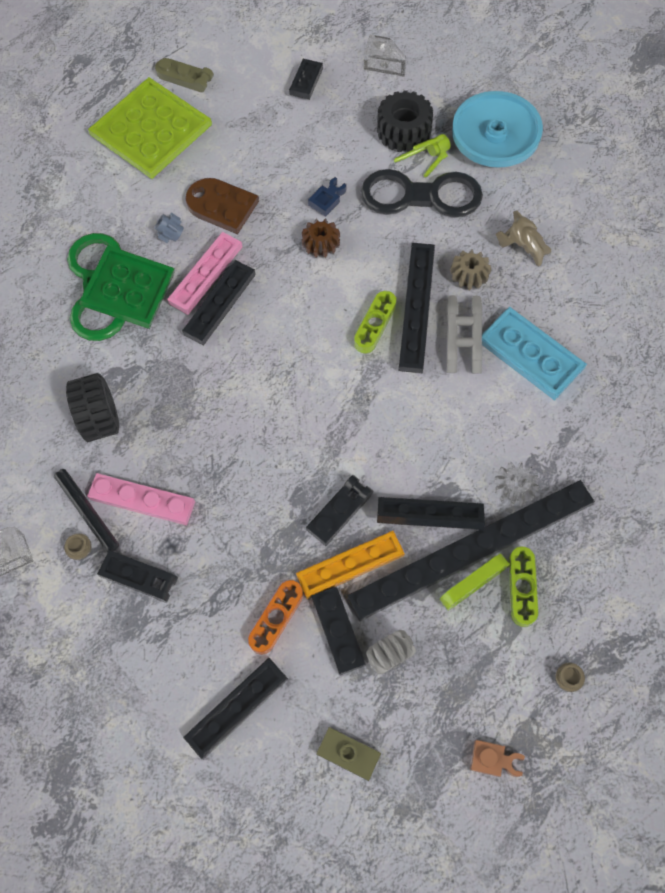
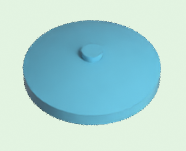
(497, 129)

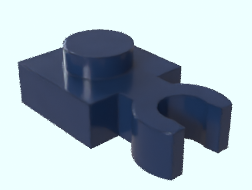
(326, 199)

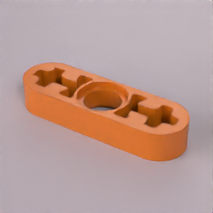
(259, 631)

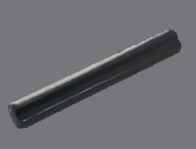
(86, 510)

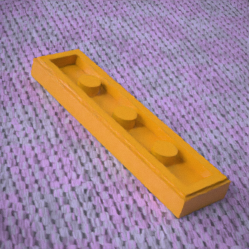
(350, 564)

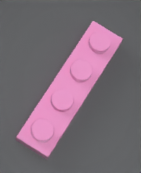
(205, 273)
(141, 499)

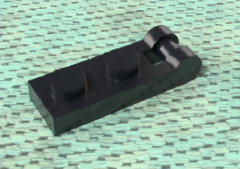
(339, 511)
(136, 575)

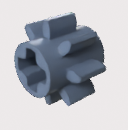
(169, 227)

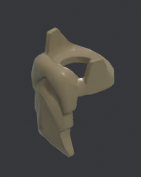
(525, 235)

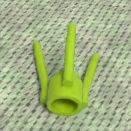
(435, 147)

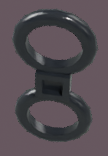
(421, 193)

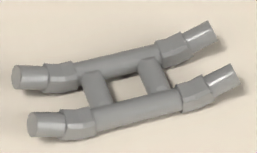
(454, 341)

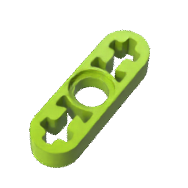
(375, 331)
(474, 581)
(531, 606)

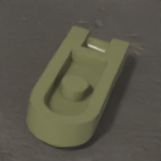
(183, 74)

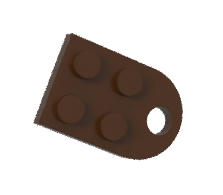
(221, 203)

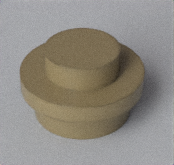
(77, 546)
(570, 677)

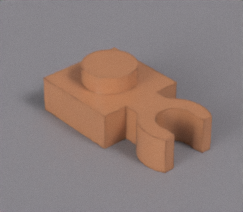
(490, 759)

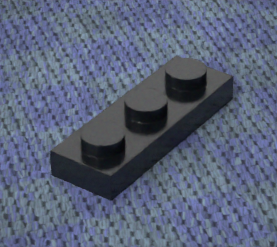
(338, 631)

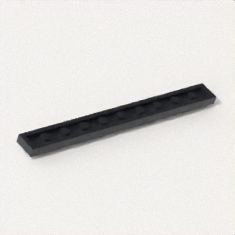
(469, 550)

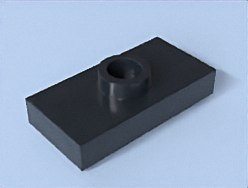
(306, 79)

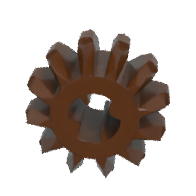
(320, 238)

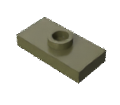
(348, 754)

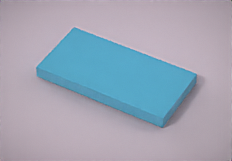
(532, 353)

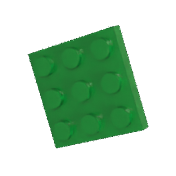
(127, 287)

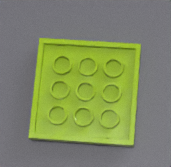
(150, 127)

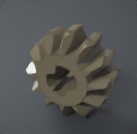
(470, 269)

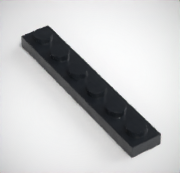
(417, 308)

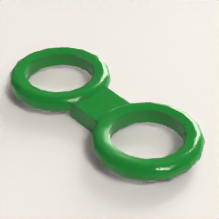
(76, 311)

